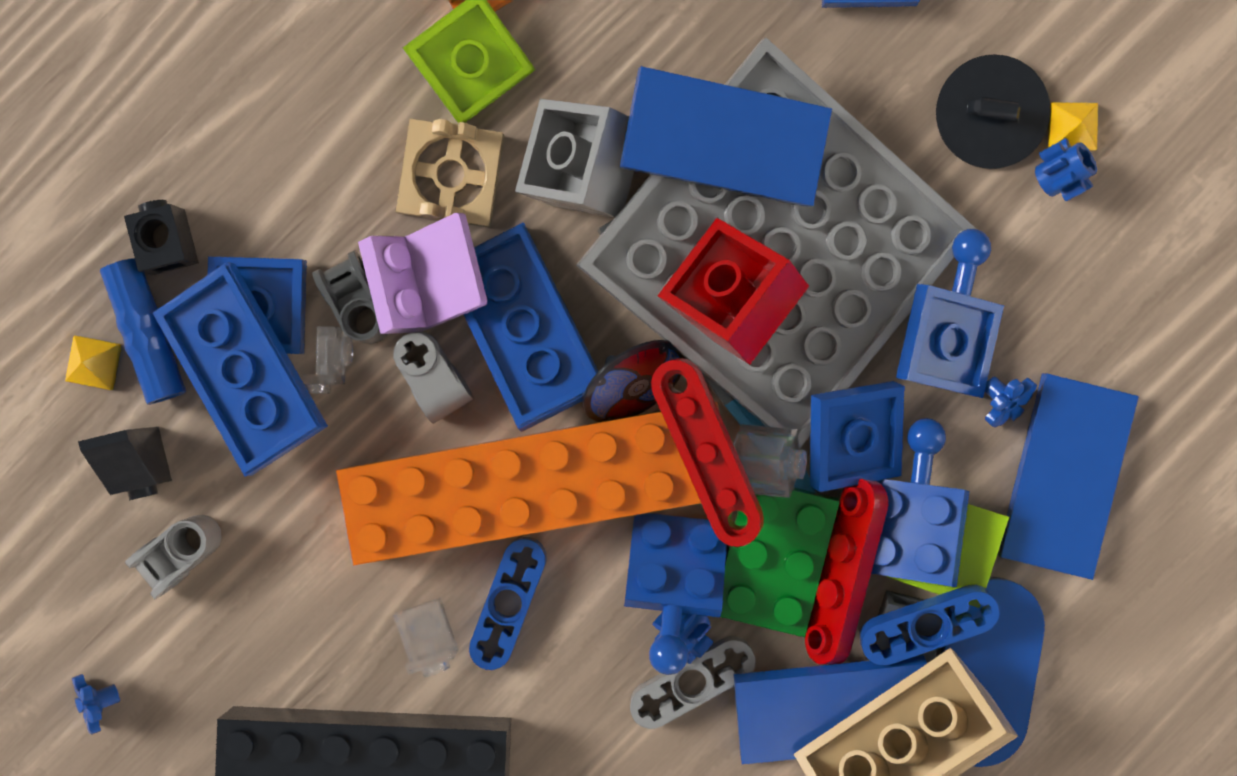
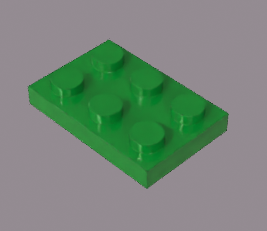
(779, 572)

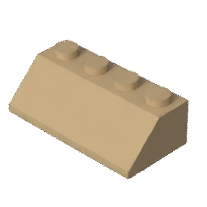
(922, 726)

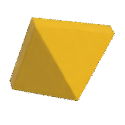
(1075, 122)
(93, 362)

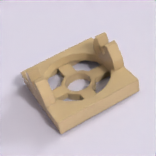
(423, 134)

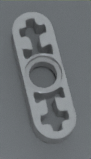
(688, 702)

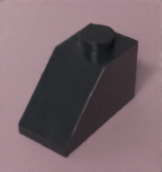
(128, 461)

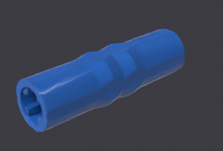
(141, 332)

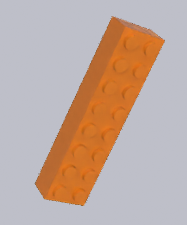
(513, 487)

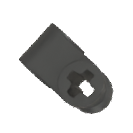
(348, 295)

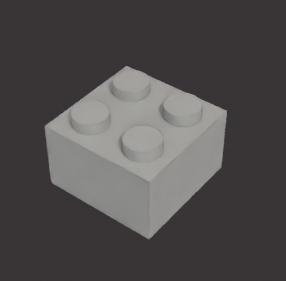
(576, 158)

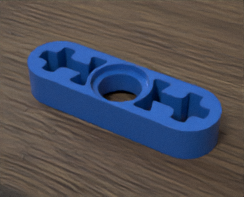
(947, 635)
(507, 639)

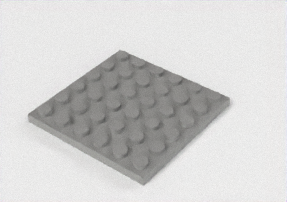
(857, 248)

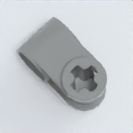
(436, 384)
(171, 558)

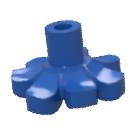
(1007, 399)
(92, 701)

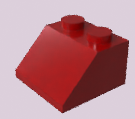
(734, 290)

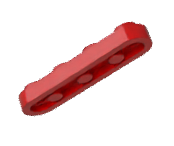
(707, 452)
(846, 572)

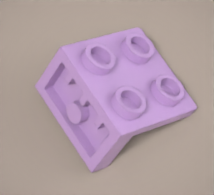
(423, 276)

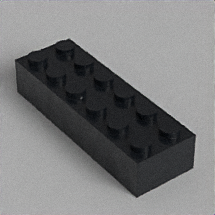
(359, 743)

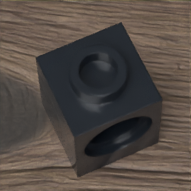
(178, 249)

